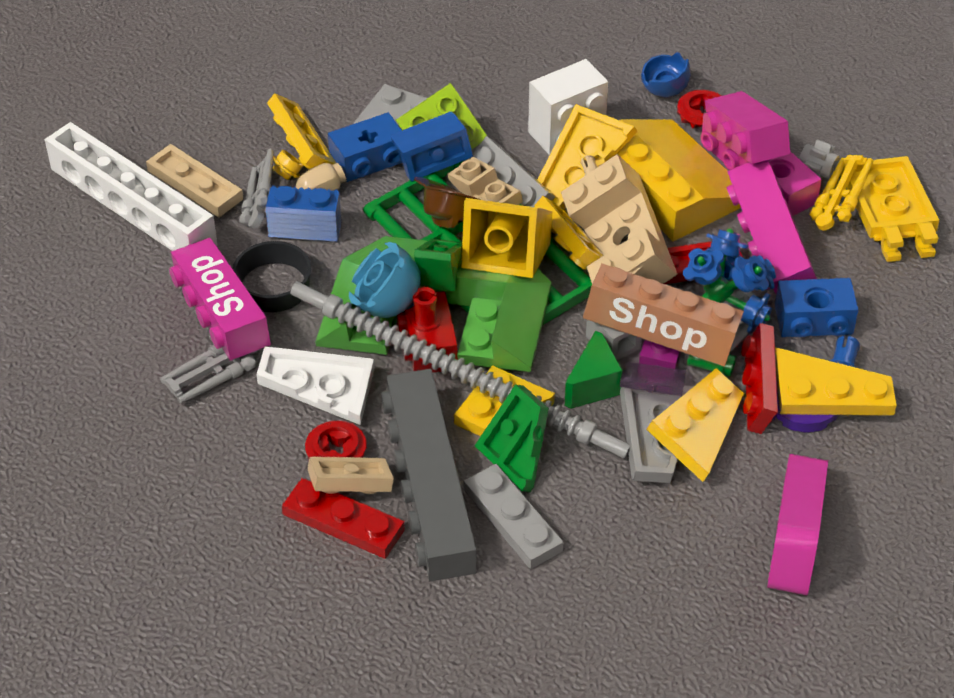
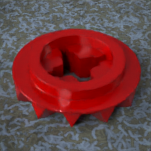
(689, 106)
(339, 433)

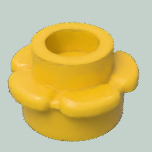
(287, 165)

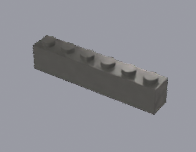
(430, 476)

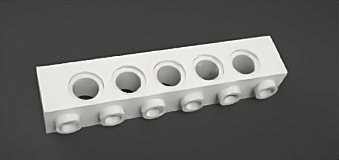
(128, 189)

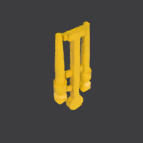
(826, 207)

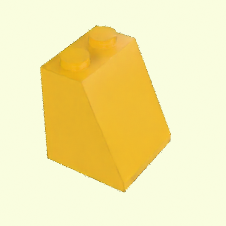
(504, 237)

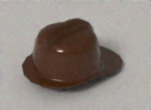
(443, 203)

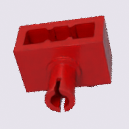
(429, 321)

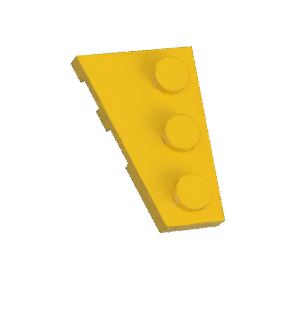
(582, 135)
(698, 422)

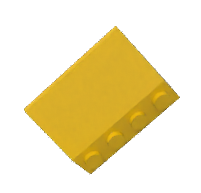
(678, 176)

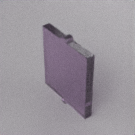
(653, 378)

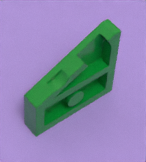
(516, 437)

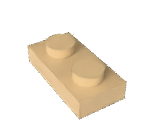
(350, 474)

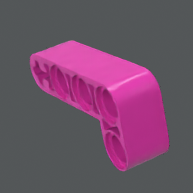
(798, 524)

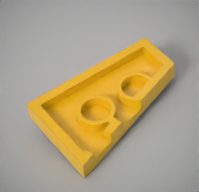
(829, 388)

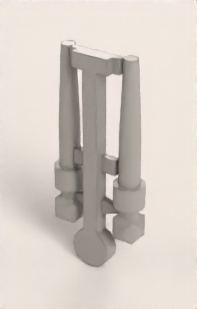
(257, 198)
(206, 363)

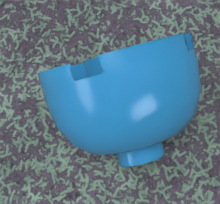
(386, 282)

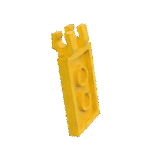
(896, 207)

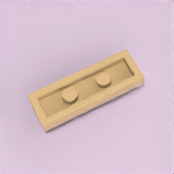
(194, 180)

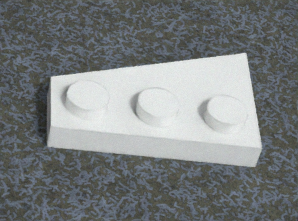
(319, 379)

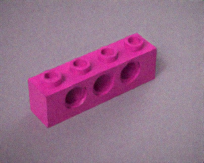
(796, 179)

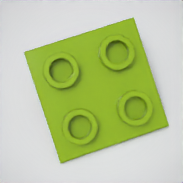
(442, 102)

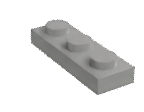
(511, 172)
(513, 516)

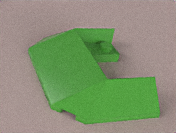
(501, 319)

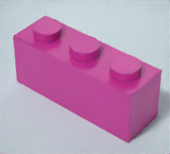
(747, 127)

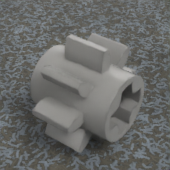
(820, 158)

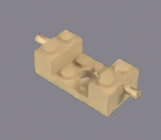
(609, 206)

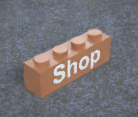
(662, 314)

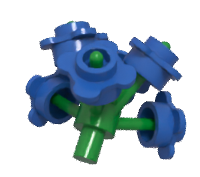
(721, 264)

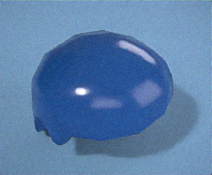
(666, 75)

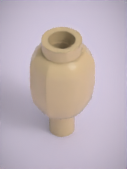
(322, 176)

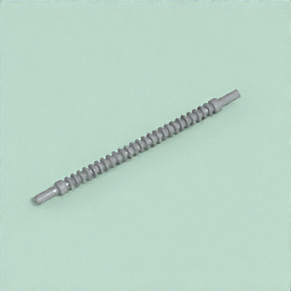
(333, 307)

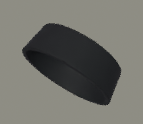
(269, 253)

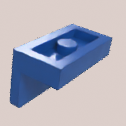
(432, 145)

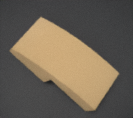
(481, 181)

